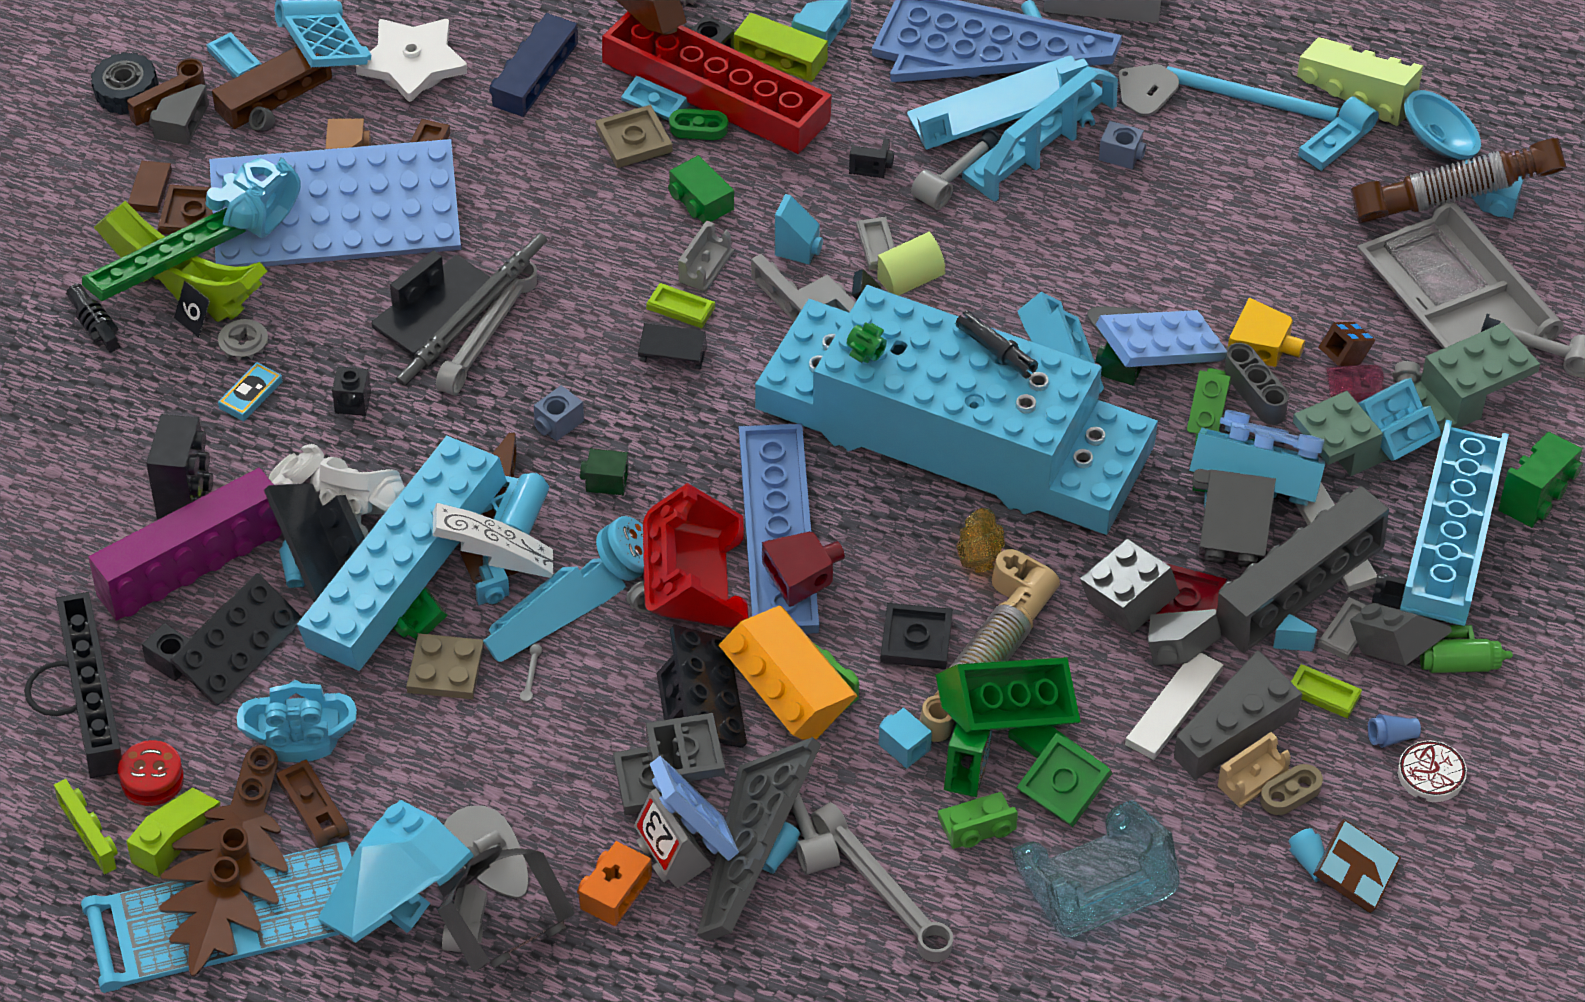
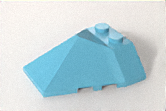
(391, 866)

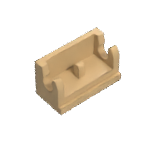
(1251, 769)

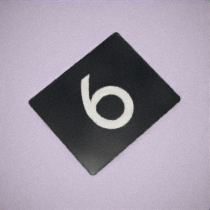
(191, 309)

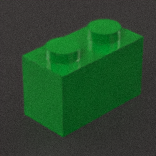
(701, 190)

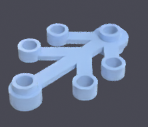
(1239, 428)

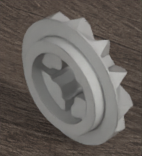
(234, 332)

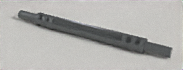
(471, 309)

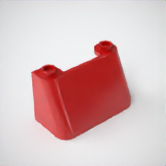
(687, 560)

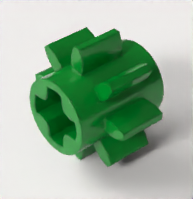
(866, 342)

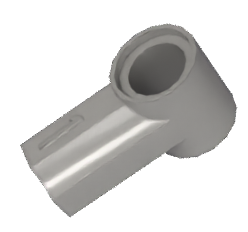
(470, 904)

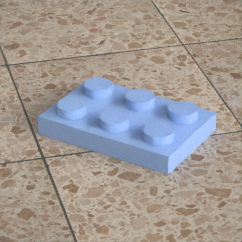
(695, 810)

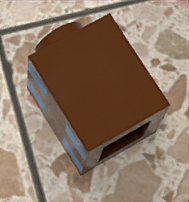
(1346, 343)

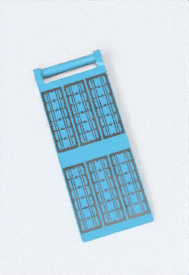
(146, 930)

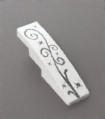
(488, 537)

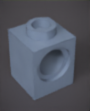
(1122, 145)
(558, 413)

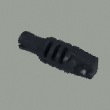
(93, 317)

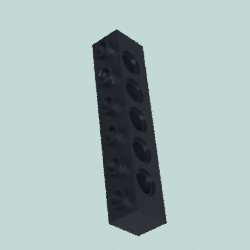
(89, 684)

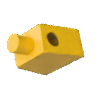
(1266, 332)

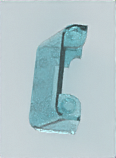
(1105, 876)

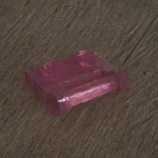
(1350, 377)

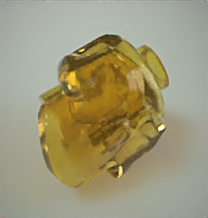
(980, 540)

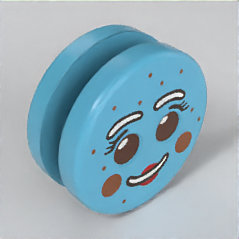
(622, 548)

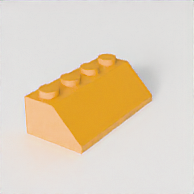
(788, 672)

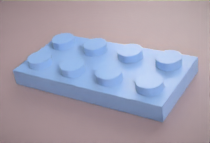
(1161, 338)

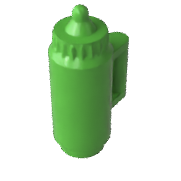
(1463, 654)

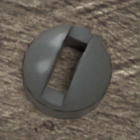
(262, 116)

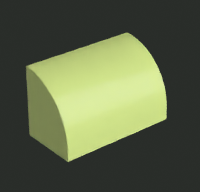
(910, 264)

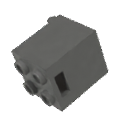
(1235, 515)

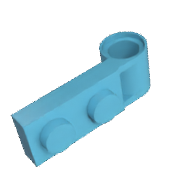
(1341, 134)

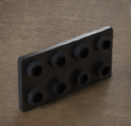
(427, 299)
(316, 534)
(236, 639)
(701, 681)

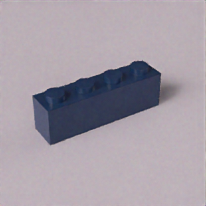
(534, 64)

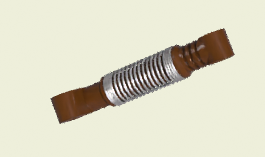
(1418, 192)

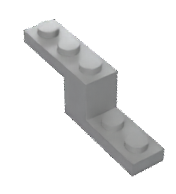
(791, 299)

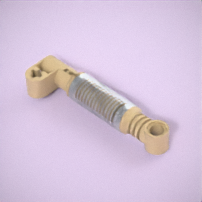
(1007, 627)

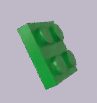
(1064, 780)

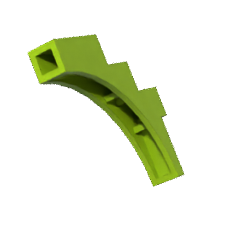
(222, 284)

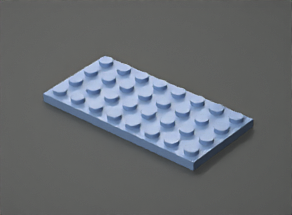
(354, 205)

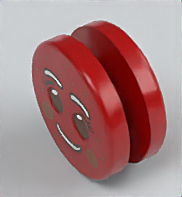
(151, 773)

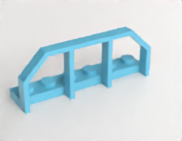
(1039, 127)

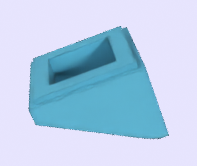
(1295, 635)

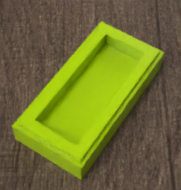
(680, 305)
(1326, 691)

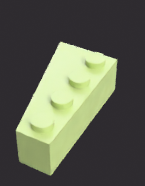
(1371, 79)

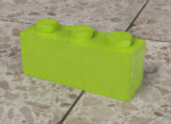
(781, 47)

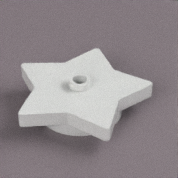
(412, 57)

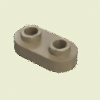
(1289, 791)

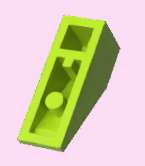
(153, 839)

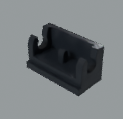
(672, 344)

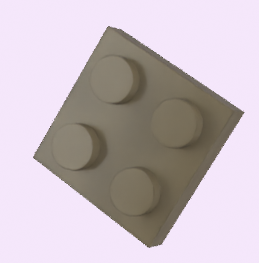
(633, 136)
(445, 666)

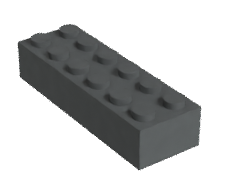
(1302, 568)

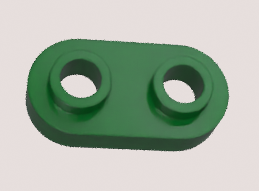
(698, 124)

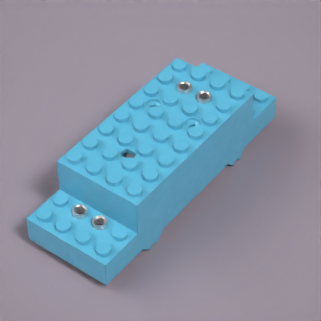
(958, 410)

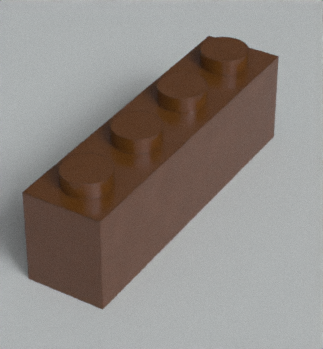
(267, 86)

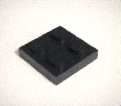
(916, 635)

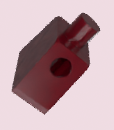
(800, 564)

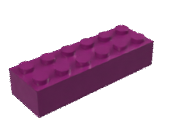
(184, 545)

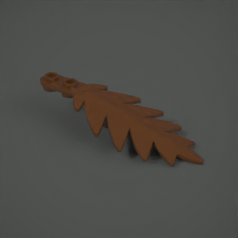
(228, 866)

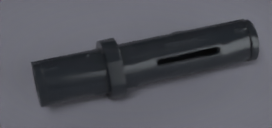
(1006, 351)

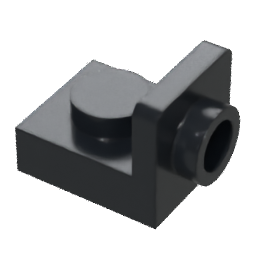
(871, 161)

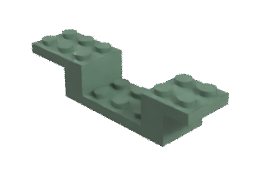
(1451, 383)

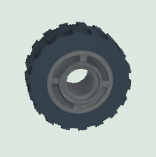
(121, 79)

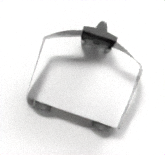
(474, 868)

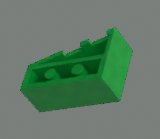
(1540, 479)

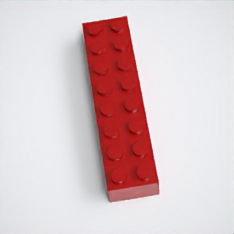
(721, 81)

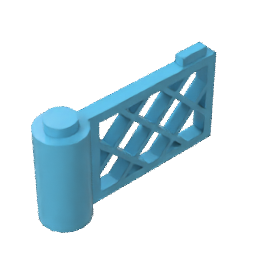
(318, 16)
(520, 502)

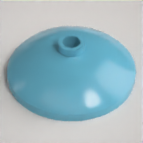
(1441, 125)

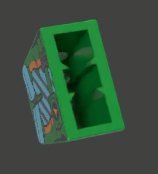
(964, 744)

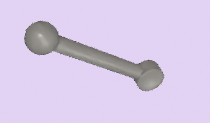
(527, 696)

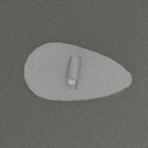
(485, 829)

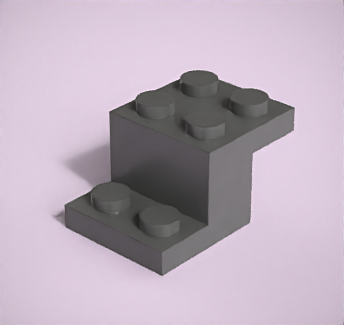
(684, 742)

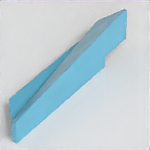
(1055, 328)

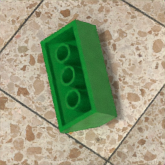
(1009, 694)

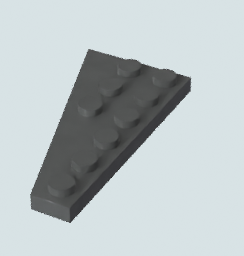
(755, 817)

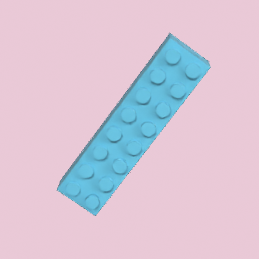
(398, 555)

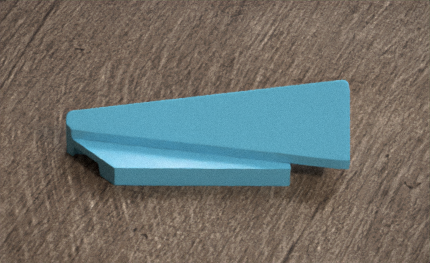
(552, 606)

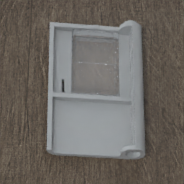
(1455, 277)

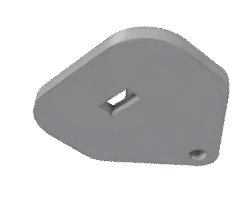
(1140, 82)

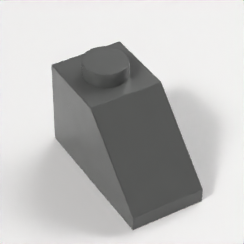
(179, 115)
(1182, 635)

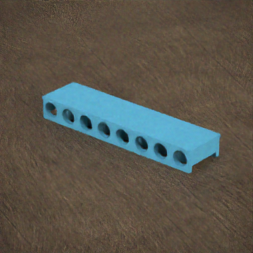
(1454, 525)

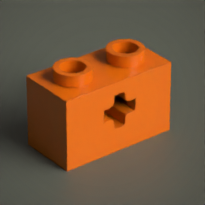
(614, 883)

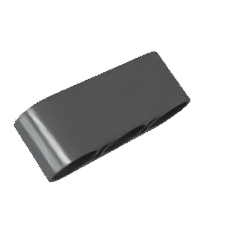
(1256, 383)

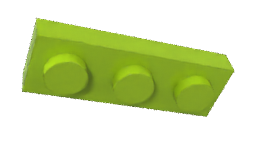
(86, 825)

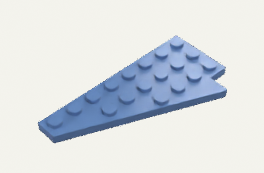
(974, 40)

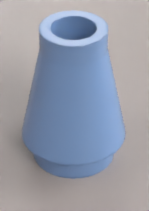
(1389, 730)

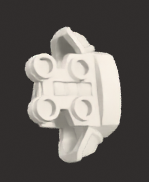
(365, 491)

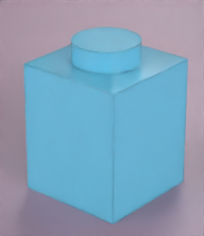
(904, 737)

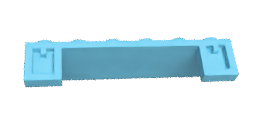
(992, 102)

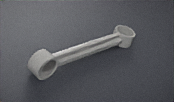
(453, 374)
(831, 820)

